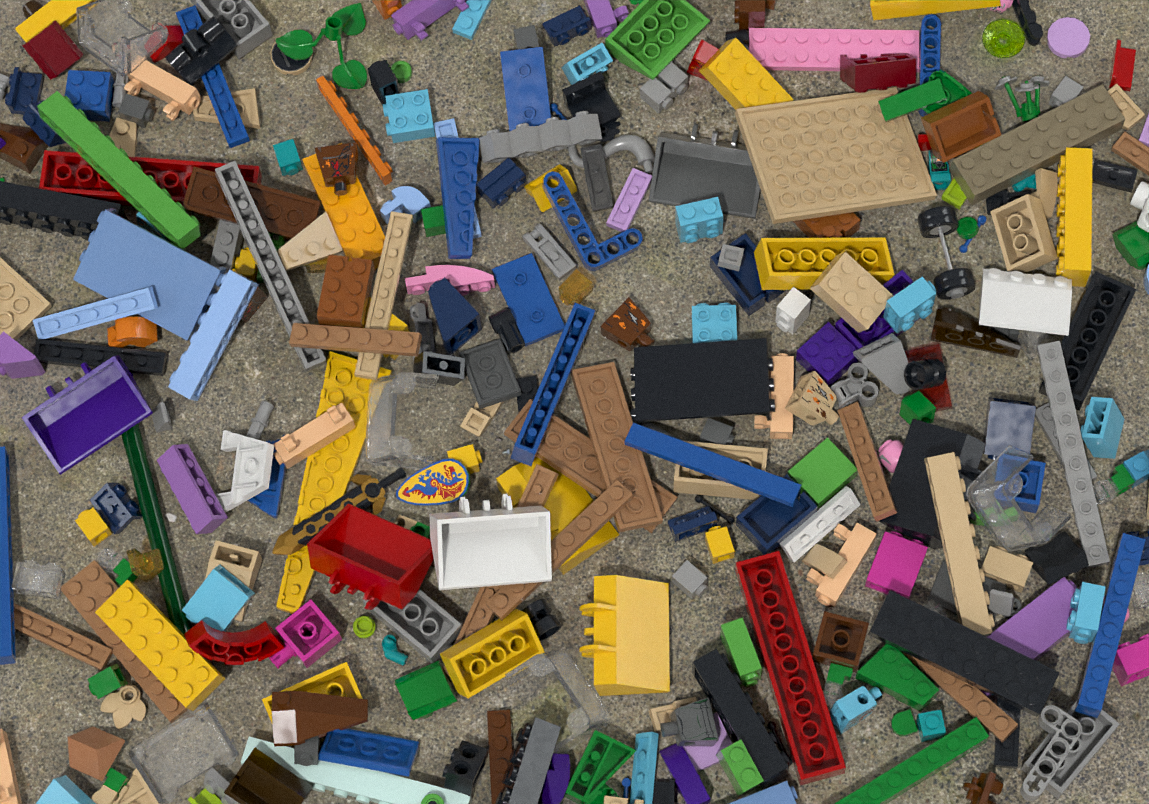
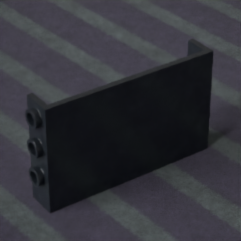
(702, 380)

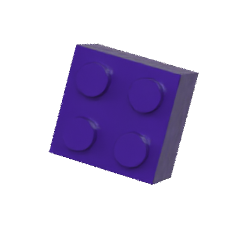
(827, 354)

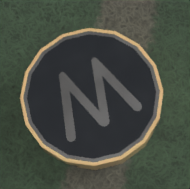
(286, 64)

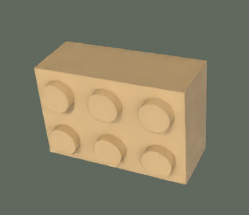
(1024, 234)
(851, 292)

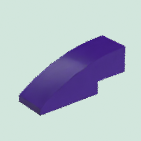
(686, 777)
(556, 779)

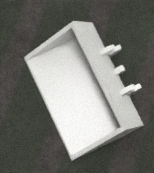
(491, 545)

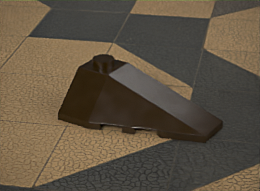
(962, 331)

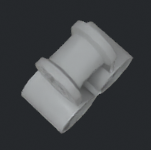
(851, 389)

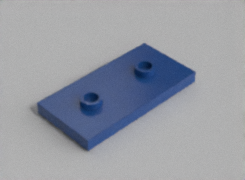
(525, 87)
(528, 299)
(369, 751)

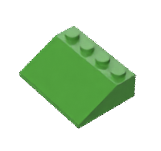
(655, 35)

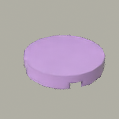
(1068, 37)

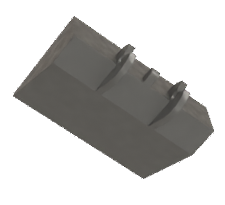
(701, 169)

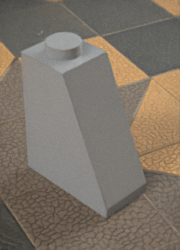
(886, 361)

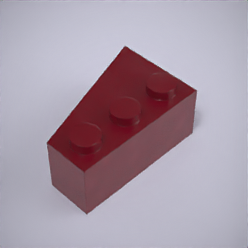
(878, 72)

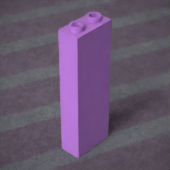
(1038, 624)

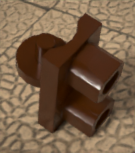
(981, 787)

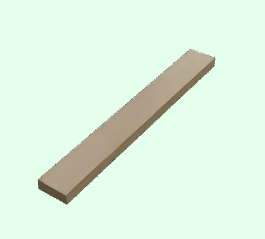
(385, 288)

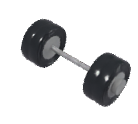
(939, 223)

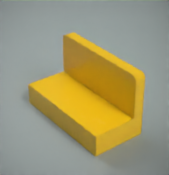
(535, 187)

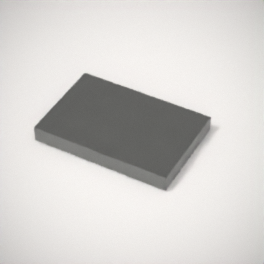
(490, 373)
(942, 590)

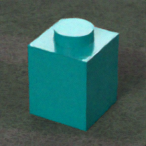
(288, 157)
(931, 725)

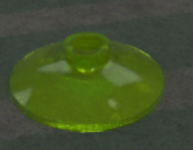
(1003, 30)

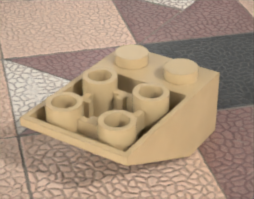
(239, 561)

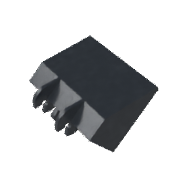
(910, 480)

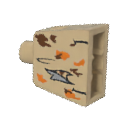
(813, 400)

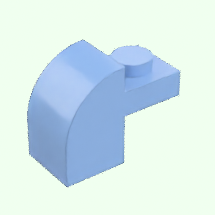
(405, 200)

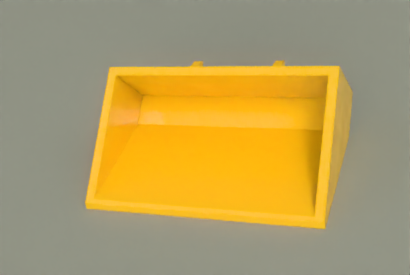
(564, 503)
(629, 635)

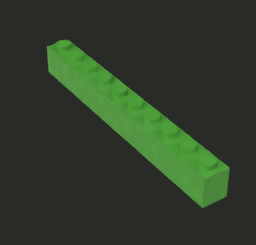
(119, 170)

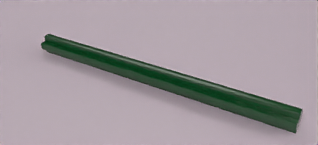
(155, 527)

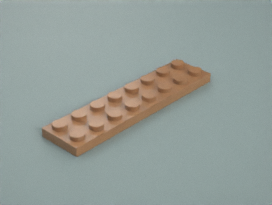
(608, 426)
(575, 458)
(87, 593)

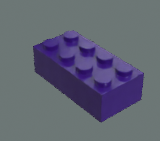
(880, 327)

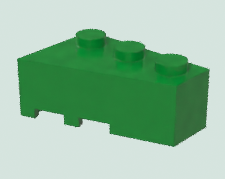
(899, 678)
(596, 766)

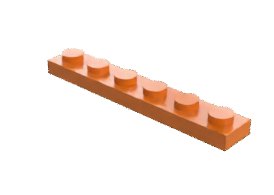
(359, 136)

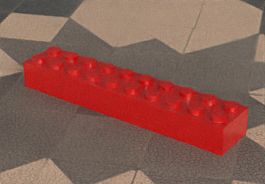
(73, 175)
(790, 668)

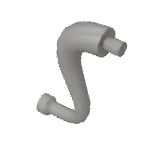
(632, 143)

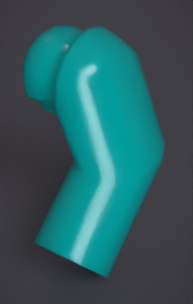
(1029, 182)
(391, 652)

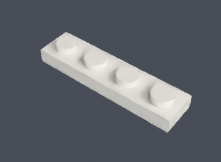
(820, 524)

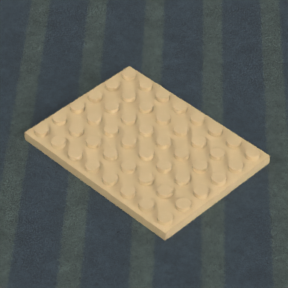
(833, 156)

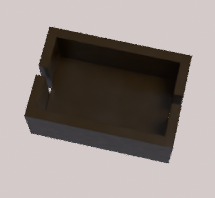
(266, 782)

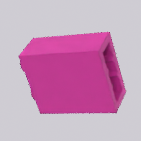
(896, 564)

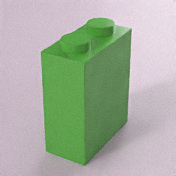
(823, 472)
(741, 652)
(739, 767)

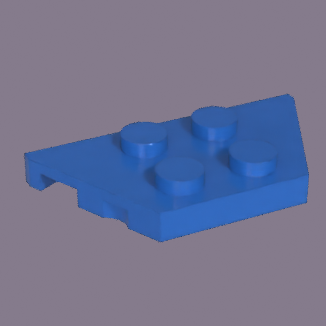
(270, 498)

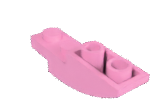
(461, 278)

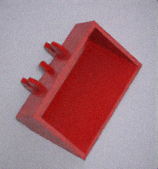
(371, 557)

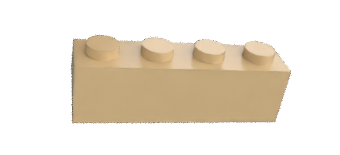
(693, 482)

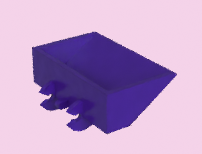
(87, 413)

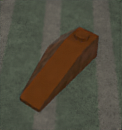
(22, 146)
(308, 714)

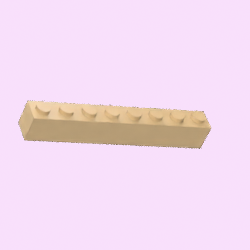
(958, 543)

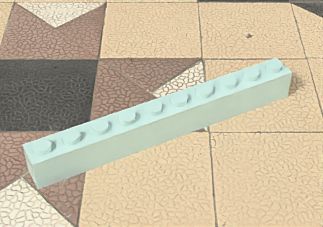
(354, 781)

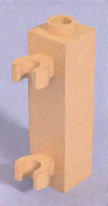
(164, 86)
(782, 420)
(313, 436)
(854, 551)
(8, 782)

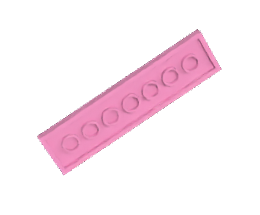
(821, 48)

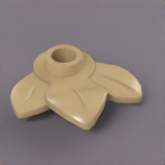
(123, 709)

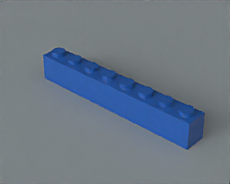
(552, 384)
(1110, 626)

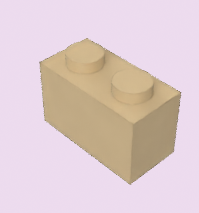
(1007, 568)

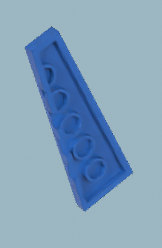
(458, 181)

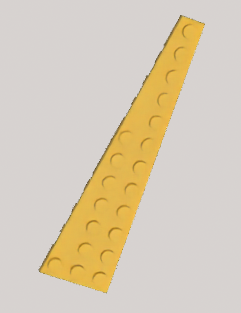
(327, 469)

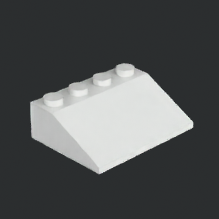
(1025, 301)

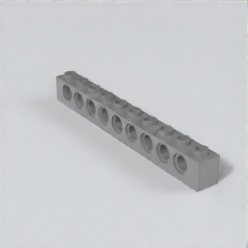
(266, 258)
(1072, 453)

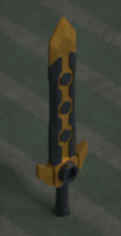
(369, 493)

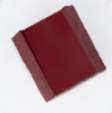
(52, 50)

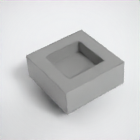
(730, 257)

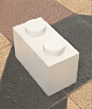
(792, 311)

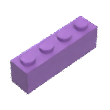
(192, 489)

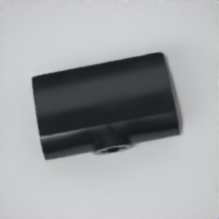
(201, 50)

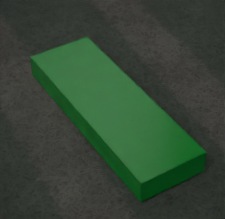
(912, 100)

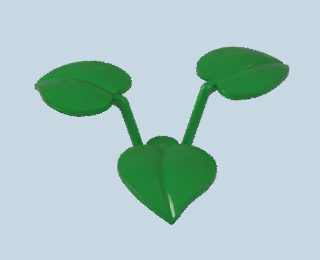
(351, 21)

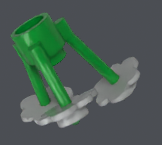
(1029, 110)

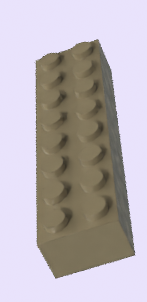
(1036, 144)

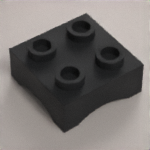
(1057, 558)

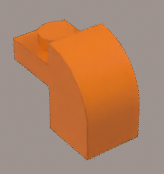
(133, 331)

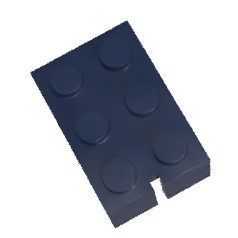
(745, 283)
(770, 522)

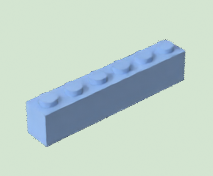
(213, 335)

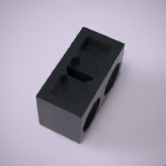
(465, 767)

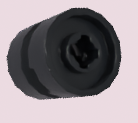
(925, 374)
(541, 619)

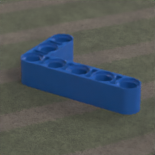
(927, 55)
(583, 229)

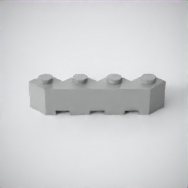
(531, 140)

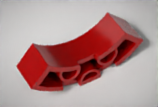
(234, 647)

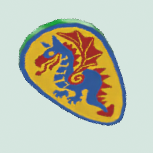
(436, 484)

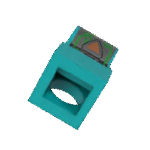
(938, 172)

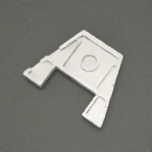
(250, 470)

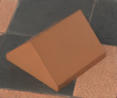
(93, 751)

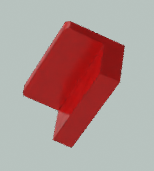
(1122, 67)

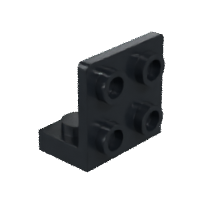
(593, 97)

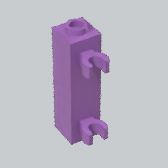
(419, 14)
(603, 17)

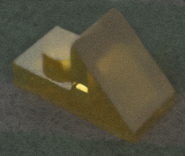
(146, 564)

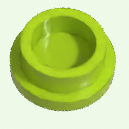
(364, 627)

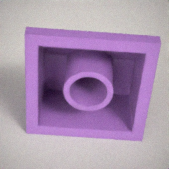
(17, 360)

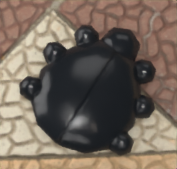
(609, 130)

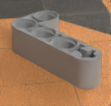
(1048, 757)

